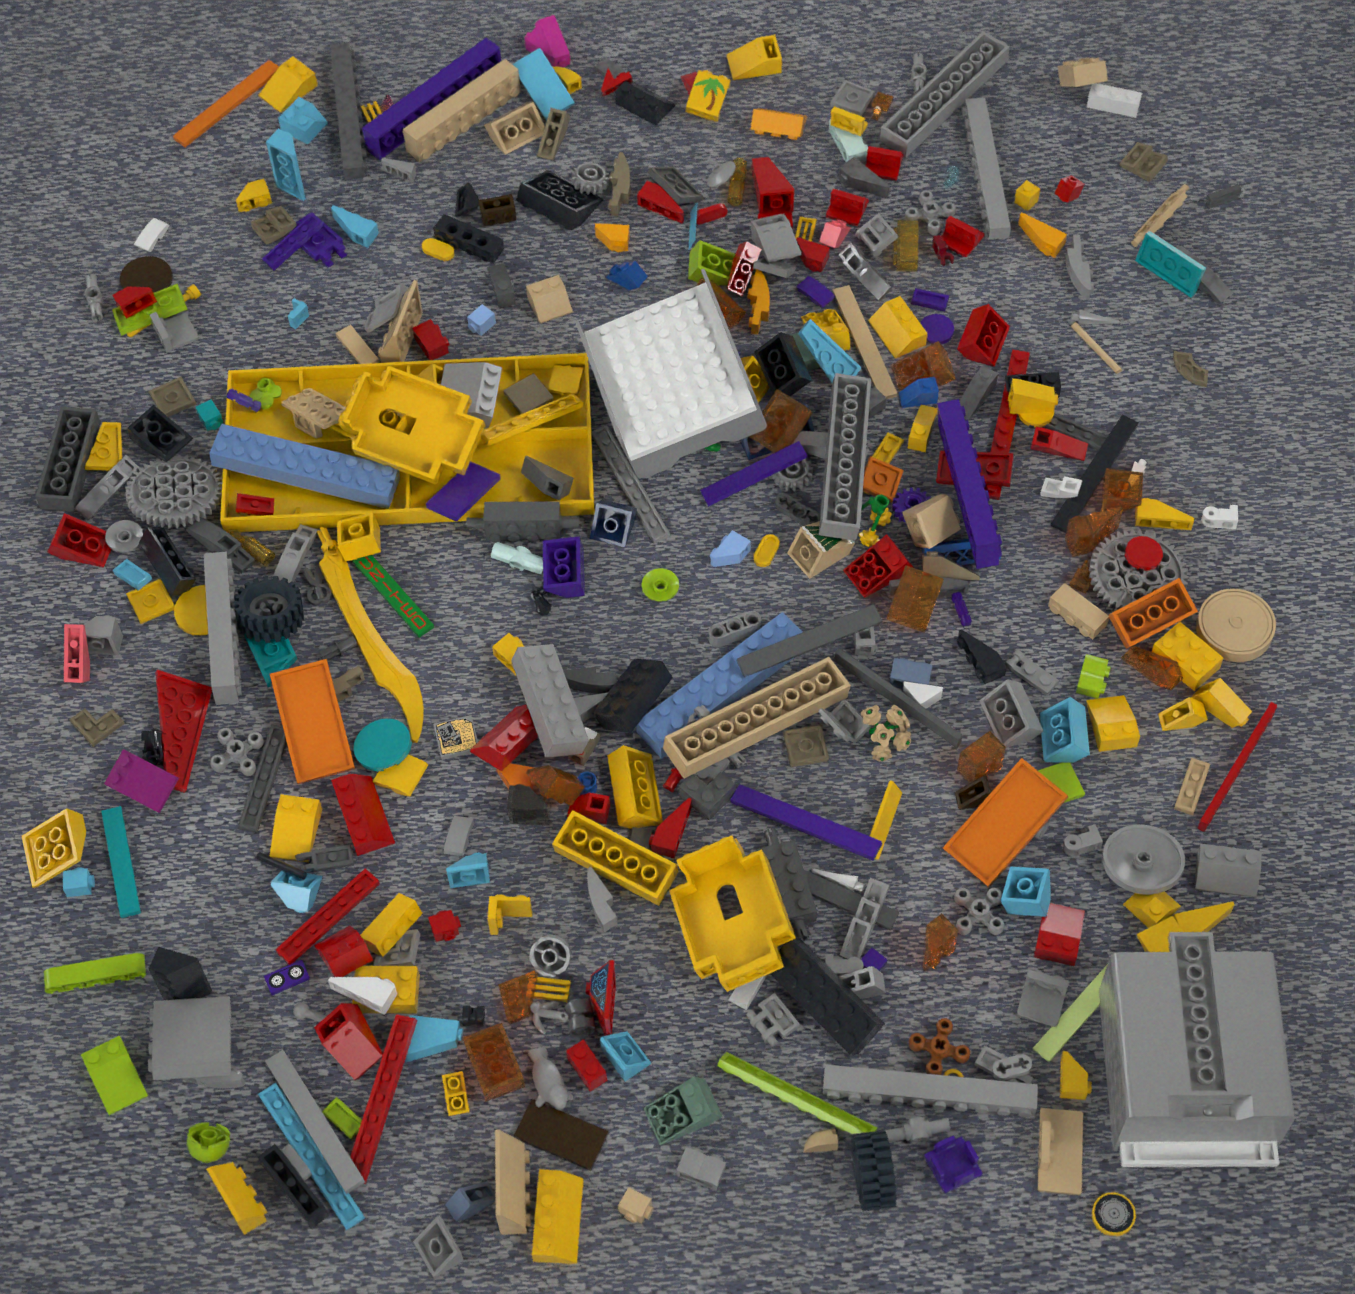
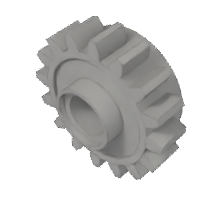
(590, 178)
(795, 475)

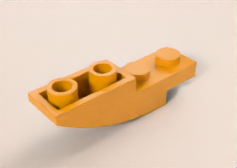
(759, 300)

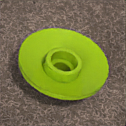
(657, 578)

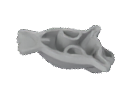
(548, 1080)

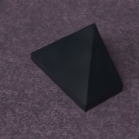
(466, 200)

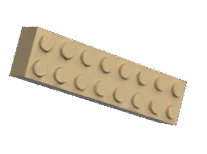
(462, 110)

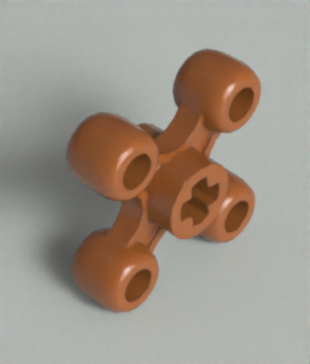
(940, 1040)

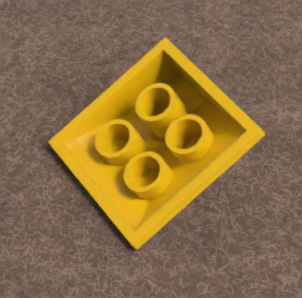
(54, 846)

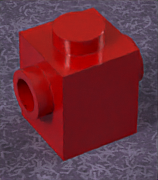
(1069, 189)
(444, 925)

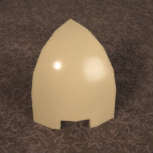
(822, 1141)

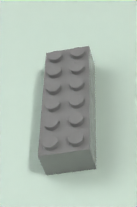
(549, 700)

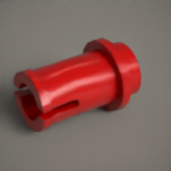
(673, 780)

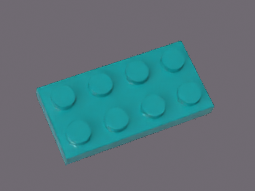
(1170, 264)

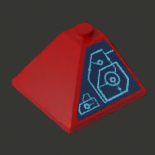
(602, 995)

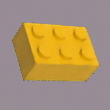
(1194, 656)
(406, 983)

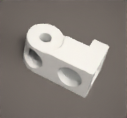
(1220, 518)

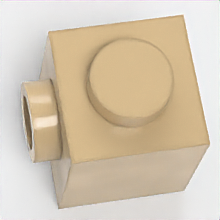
(635, 1206)

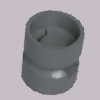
(580, 1018)

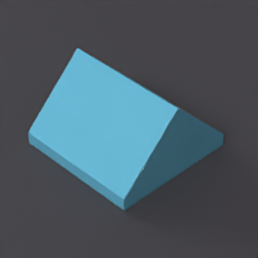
(624, 1054)

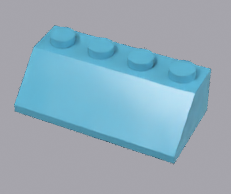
(285, 163)

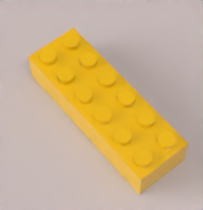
(615, 858)

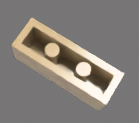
(1078, 611)

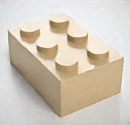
(1082, 72)

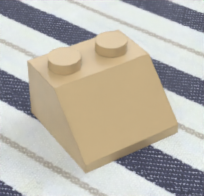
(549, 299)

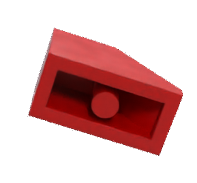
(813, 254)
(134, 299)

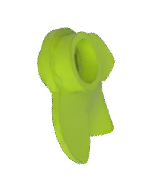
(266, 392)

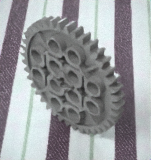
(170, 506)
(1109, 557)

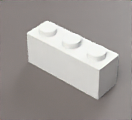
(1114, 100)

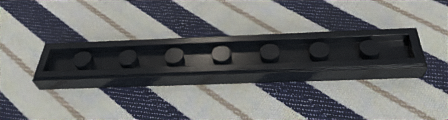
(1095, 471)

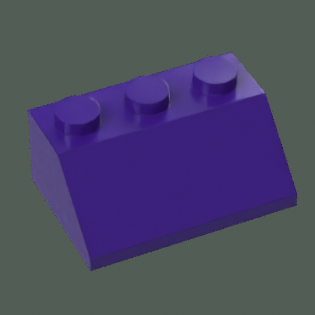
(564, 567)

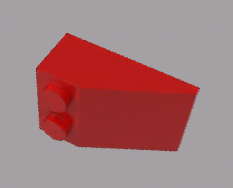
(79, 542)
(1060, 934)
(344, 952)

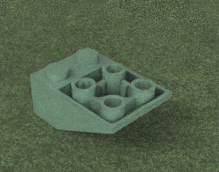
(682, 1110)

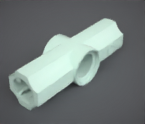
(518, 557)

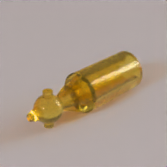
(254, 548)

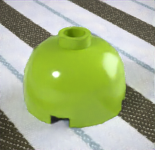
(208, 1142)

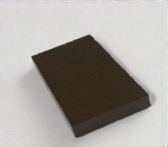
(561, 1134)

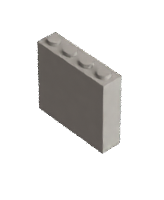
(190, 1038)

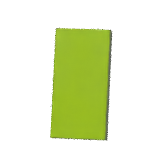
(343, 1118)

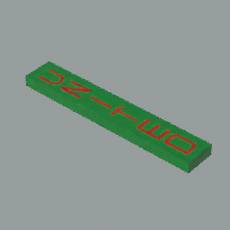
(394, 595)

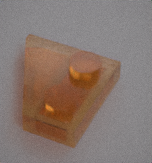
(518, 996)

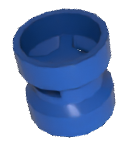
(589, 780)

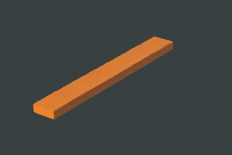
(225, 104)

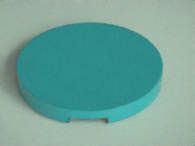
(382, 744)

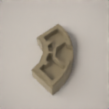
(1189, 369)

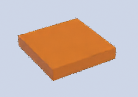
(881, 478)

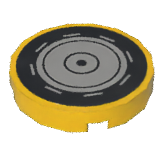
(1113, 1214)

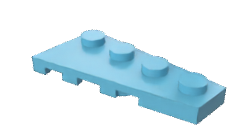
(826, 352)

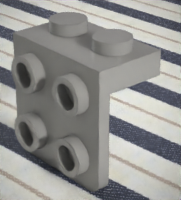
(846, 722)
(1042, 998)

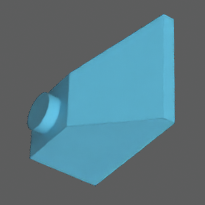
(469, 871)
(296, 892)

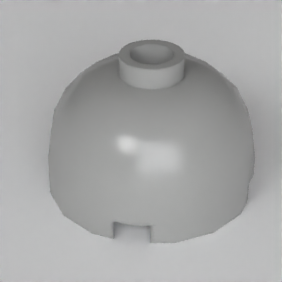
(550, 955)

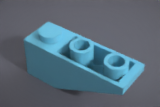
(356, 227)

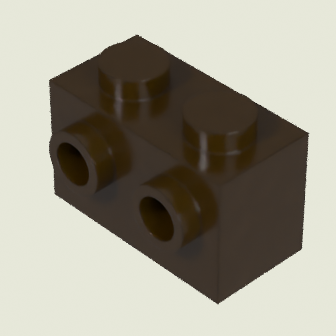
(497, 210)

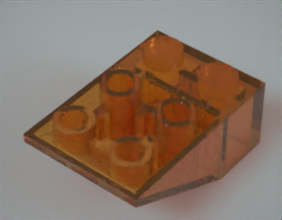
(925, 363)
(1088, 531)

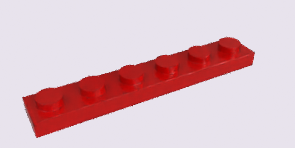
(327, 916)

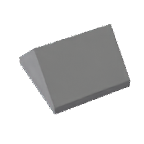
(438, 1248)

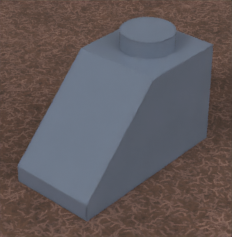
(470, 1200)

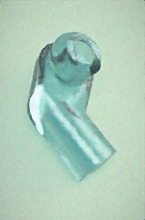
(953, 177)

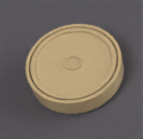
(1236, 624)

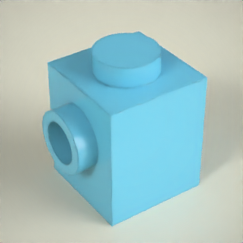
(78, 882)

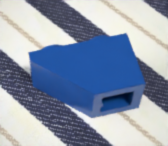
(627, 275)

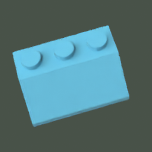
(1064, 732)

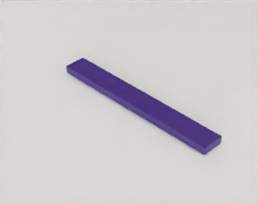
(806, 822)

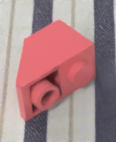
(834, 233)

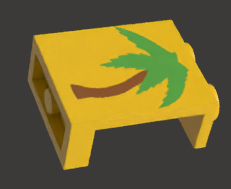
(707, 95)

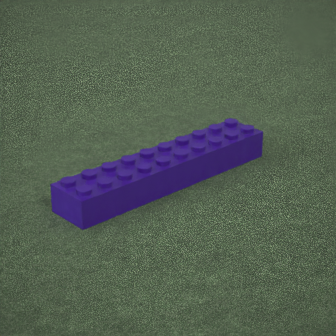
(386, 131)
(969, 484)

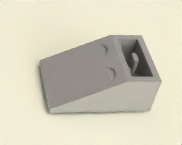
(775, 238)

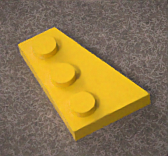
(107, 448)

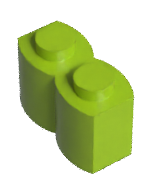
(1092, 676)

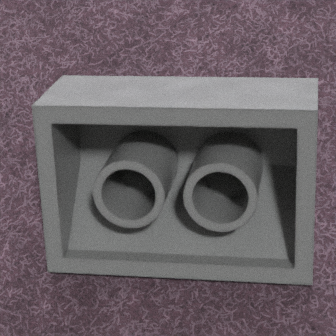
(1011, 714)
(1228, 870)

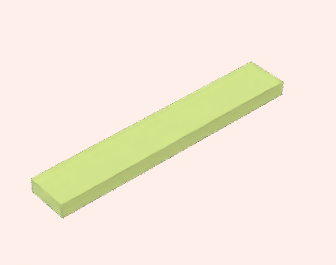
(1071, 1020)

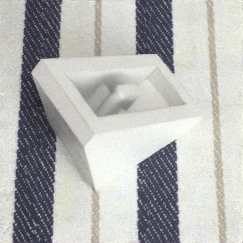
(923, 694)

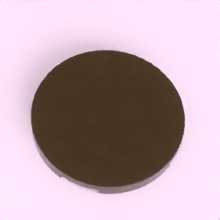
(147, 272)

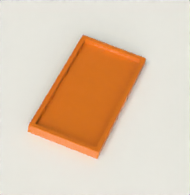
(312, 721)
(1005, 822)

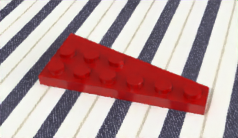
(181, 717)

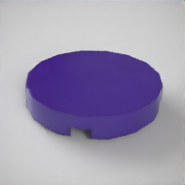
(938, 328)

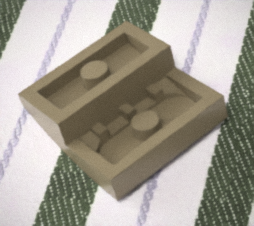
(1143, 161)
(274, 225)

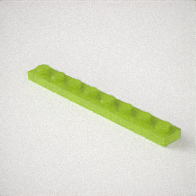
(791, 1094)

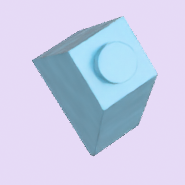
(433, 1037)

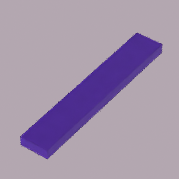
(753, 473)

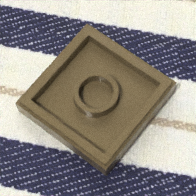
(528, 394)
(172, 397)
(805, 746)

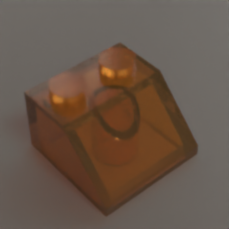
(1121, 489)

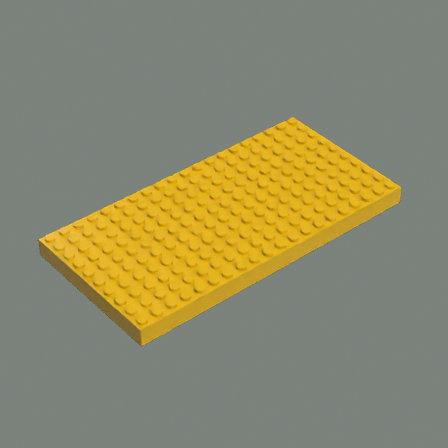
(559, 443)

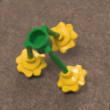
(879, 514)

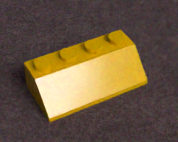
(634, 788)
(557, 1217)

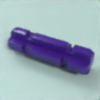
(244, 400)
(961, 609)

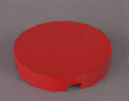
(1143, 553)

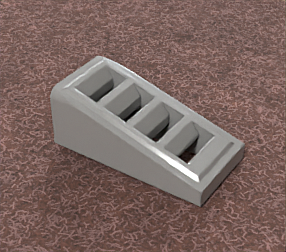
(400, 169)

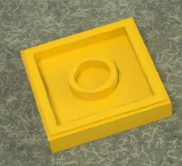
(151, 601)

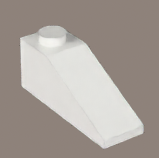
(369, 991)

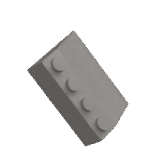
(478, 381)

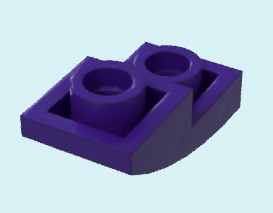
(815, 291)

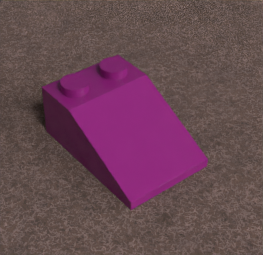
(141, 781)

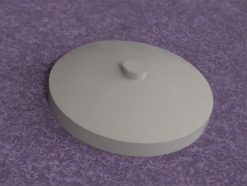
(1143, 859)

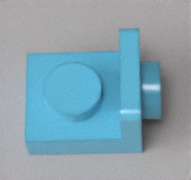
(299, 314)

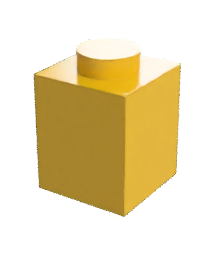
(1027, 195)

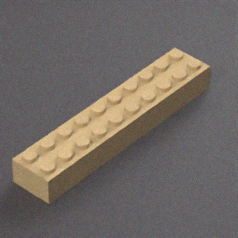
(756, 717)

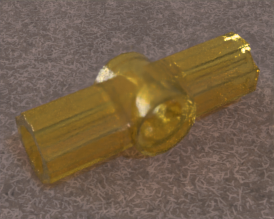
(737, 182)

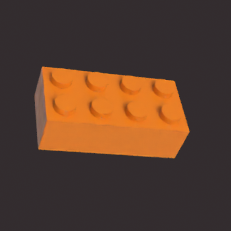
(1152, 613)

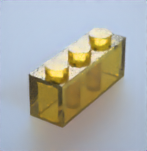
(906, 246)

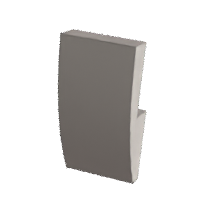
(458, 835)

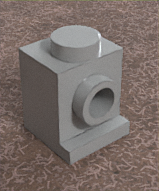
(864, 642)

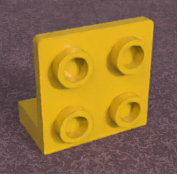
(509, 907)

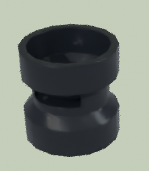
(473, 1016)

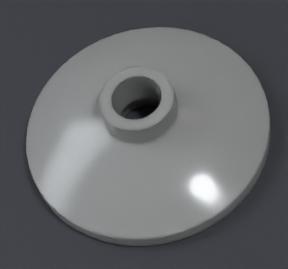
(720, 174)
(121, 530)

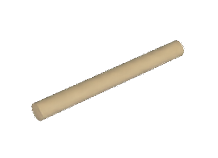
(1104, 356)

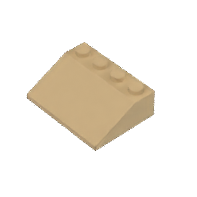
(400, 331)
(511, 1184)

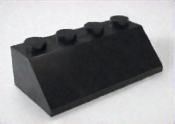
(178, 975)

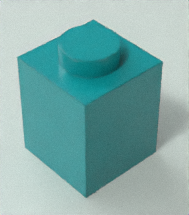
(209, 415)

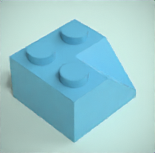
(302, 120)
(1027, 891)

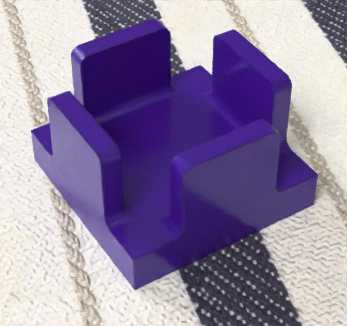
(953, 1163)

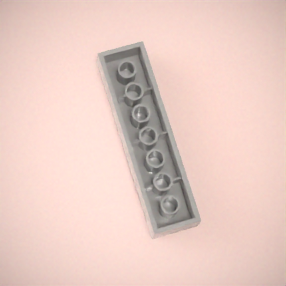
(222, 628)

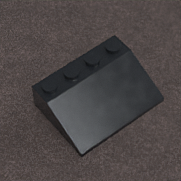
(557, 199)

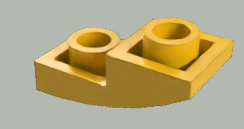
(455, 1093)

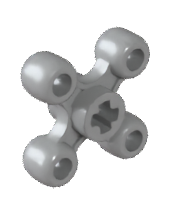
(930, 212)
(236, 752)
(976, 917)

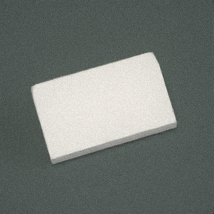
(745, 994)

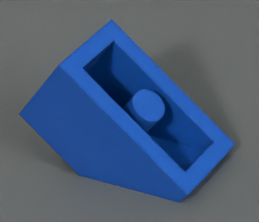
(919, 393)

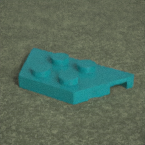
(272, 656)

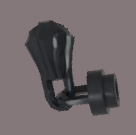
(542, 605)
(155, 737)

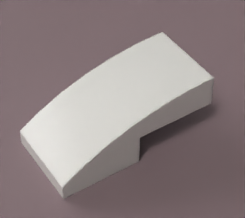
(151, 233)
(1061, 489)

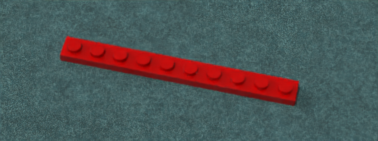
(1006, 421)

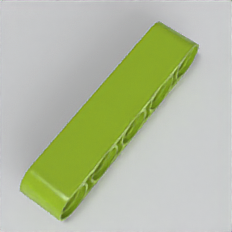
(94, 972)

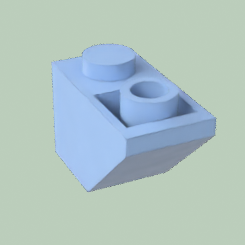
(731, 550)

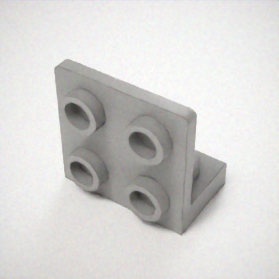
(174, 331)

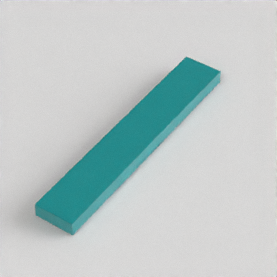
(121, 862)

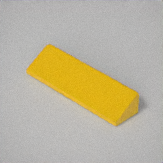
(886, 814)

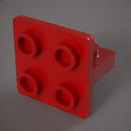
(884, 162)
(846, 207)
(961, 236)

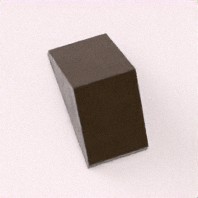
(973, 793)

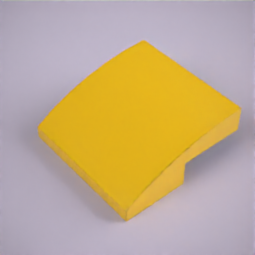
(402, 777)

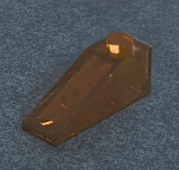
(1154, 667)

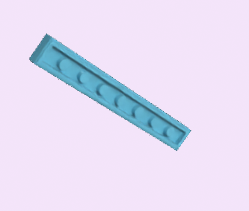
(303, 1144)

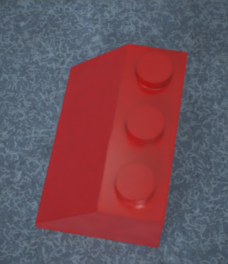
(983, 336)

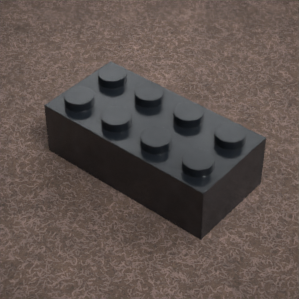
(632, 695)

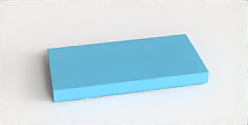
(543, 83)

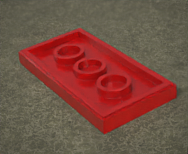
(994, 467)

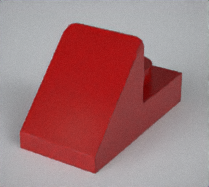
(611, 85)

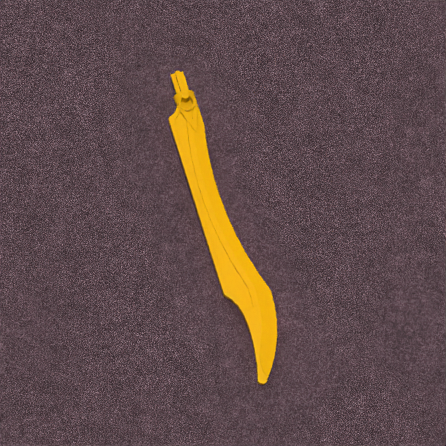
(382, 662)

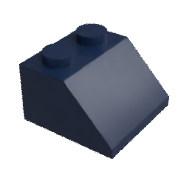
(612, 522)

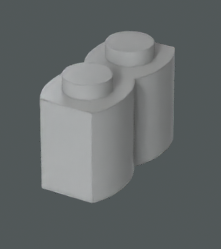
(701, 1168)

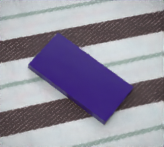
(463, 491)

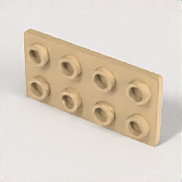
(313, 411)
(1060, 1151)

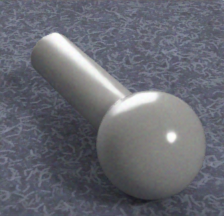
(302, 1011)

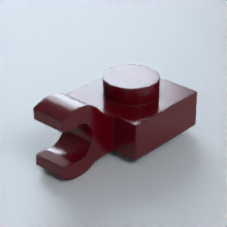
(940, 248)

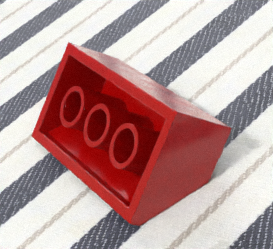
(507, 738)
(362, 813)

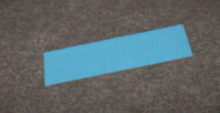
(692, 233)

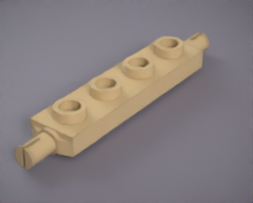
(1164, 212)

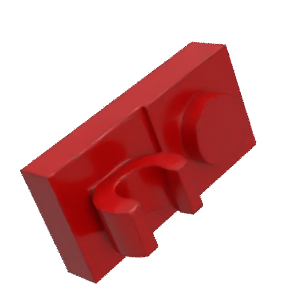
(254, 505)

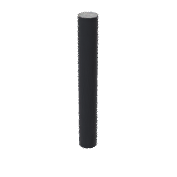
(281, 865)

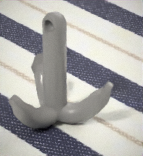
(542, 1011)

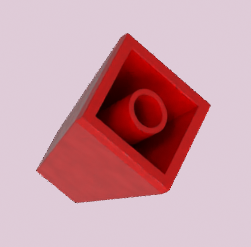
(771, 187)

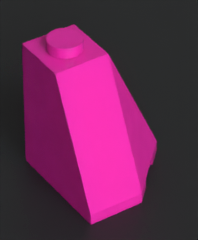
(550, 40)

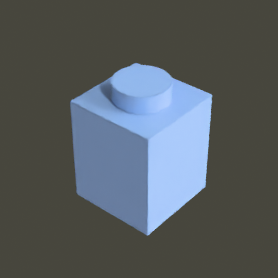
(481, 320)

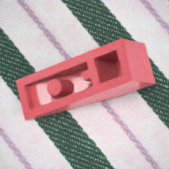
(76, 654)

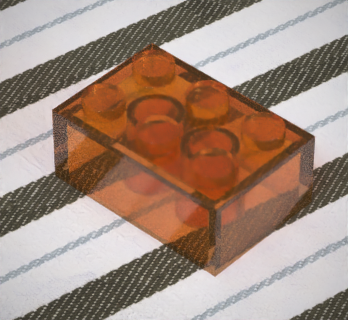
(493, 1062)

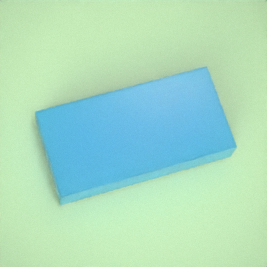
(132, 574)

